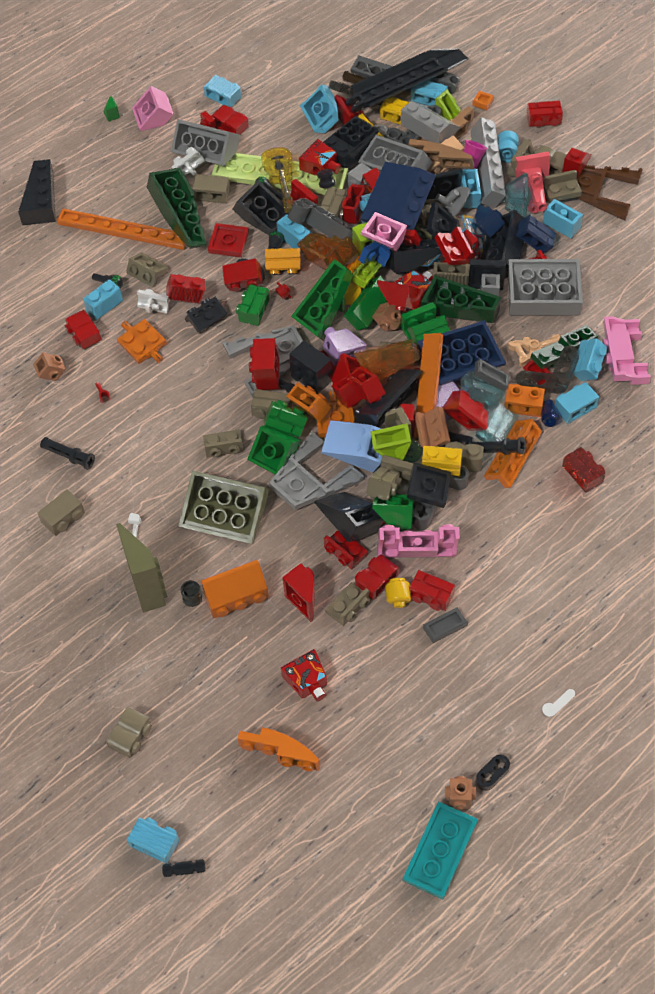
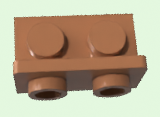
(432, 428)

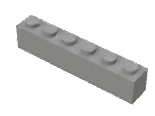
(490, 167)

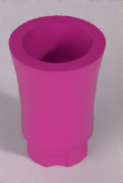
(476, 150)

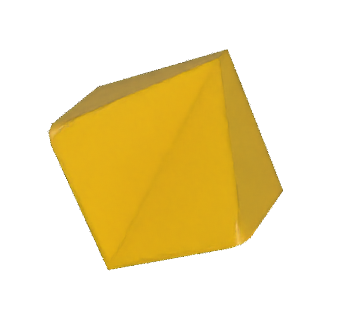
(352, 293)

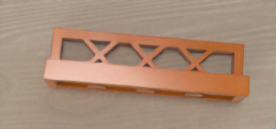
(511, 464)

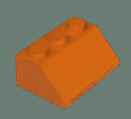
(235, 589)

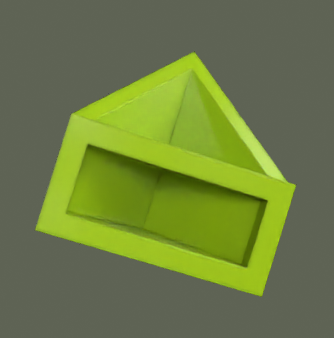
(448, 105)
(392, 441)

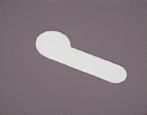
(551, 709)

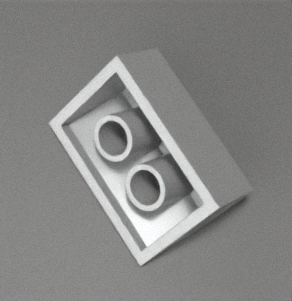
(427, 123)

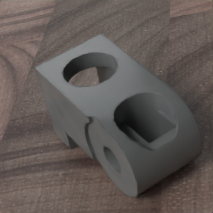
(447, 79)

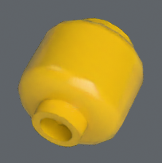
(398, 592)

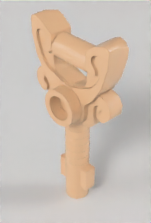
(530, 346)

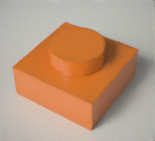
(483, 100)

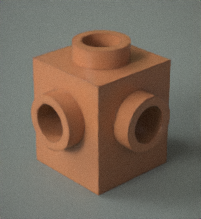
(387, 317)
(49, 366)
(460, 793)

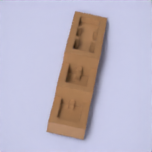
(446, 155)

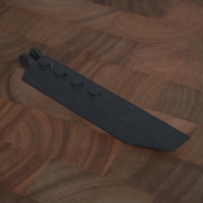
(403, 77)

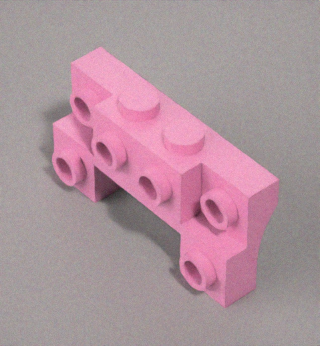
(619, 350)
(418, 544)

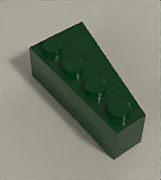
(461, 301)

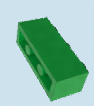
(365, 305)

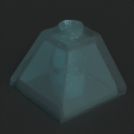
(517, 195)

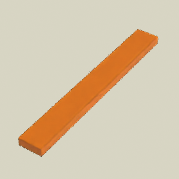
(120, 228)

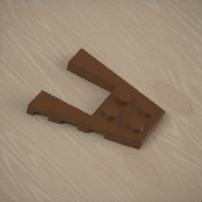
(591, 181)

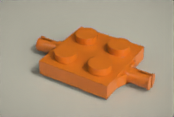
(142, 341)
(336, 413)

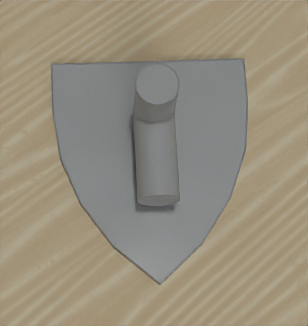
(454, 200)

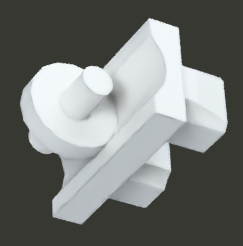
(189, 162)
(153, 301)

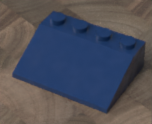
(399, 193)
(463, 348)

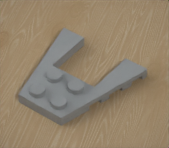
(286, 340)
(301, 488)

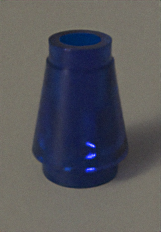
(549, 413)

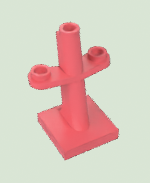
(537, 168)

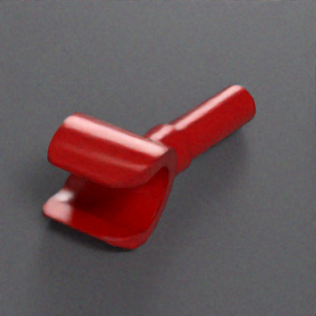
(102, 392)

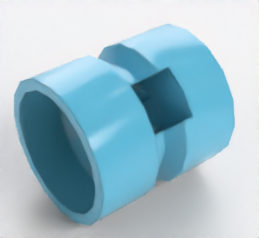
(508, 145)

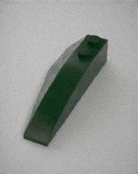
(177, 205)

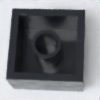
(310, 367)

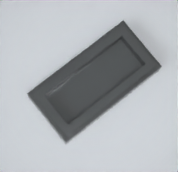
(491, 375)
(445, 625)

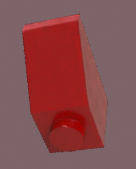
(576, 160)

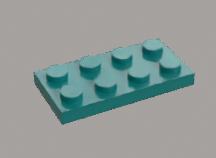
(440, 850)

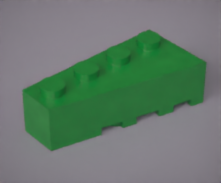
(324, 299)

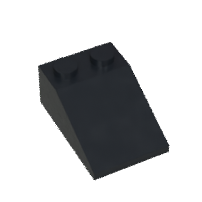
(260, 208)
(411, 257)

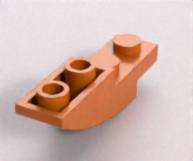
(288, 750)

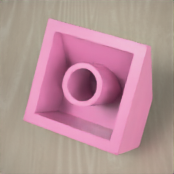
(152, 109)
(384, 231)

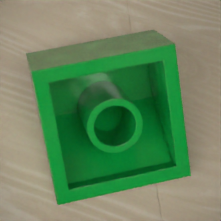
(272, 449)
(395, 511)

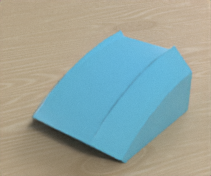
(321, 109)

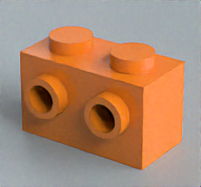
(524, 400)
(313, 404)

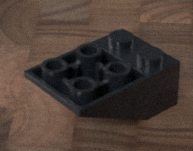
(351, 141)
(350, 515)

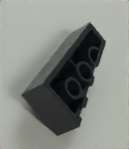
(39, 195)

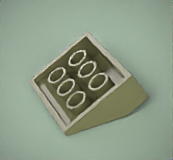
(223, 507)
(144, 571)

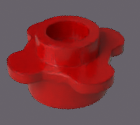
(283, 291)

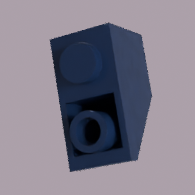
(488, 220)

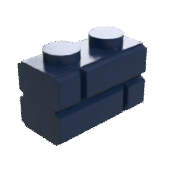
(536, 234)

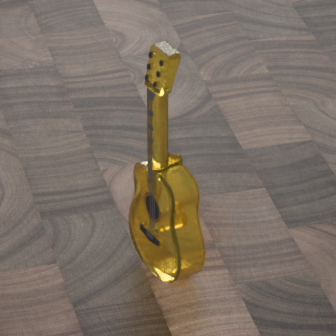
(278, 165)

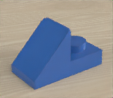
(375, 252)

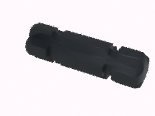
(183, 868)

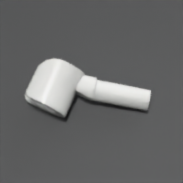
(136, 521)

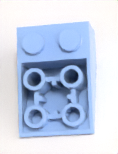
(351, 444)

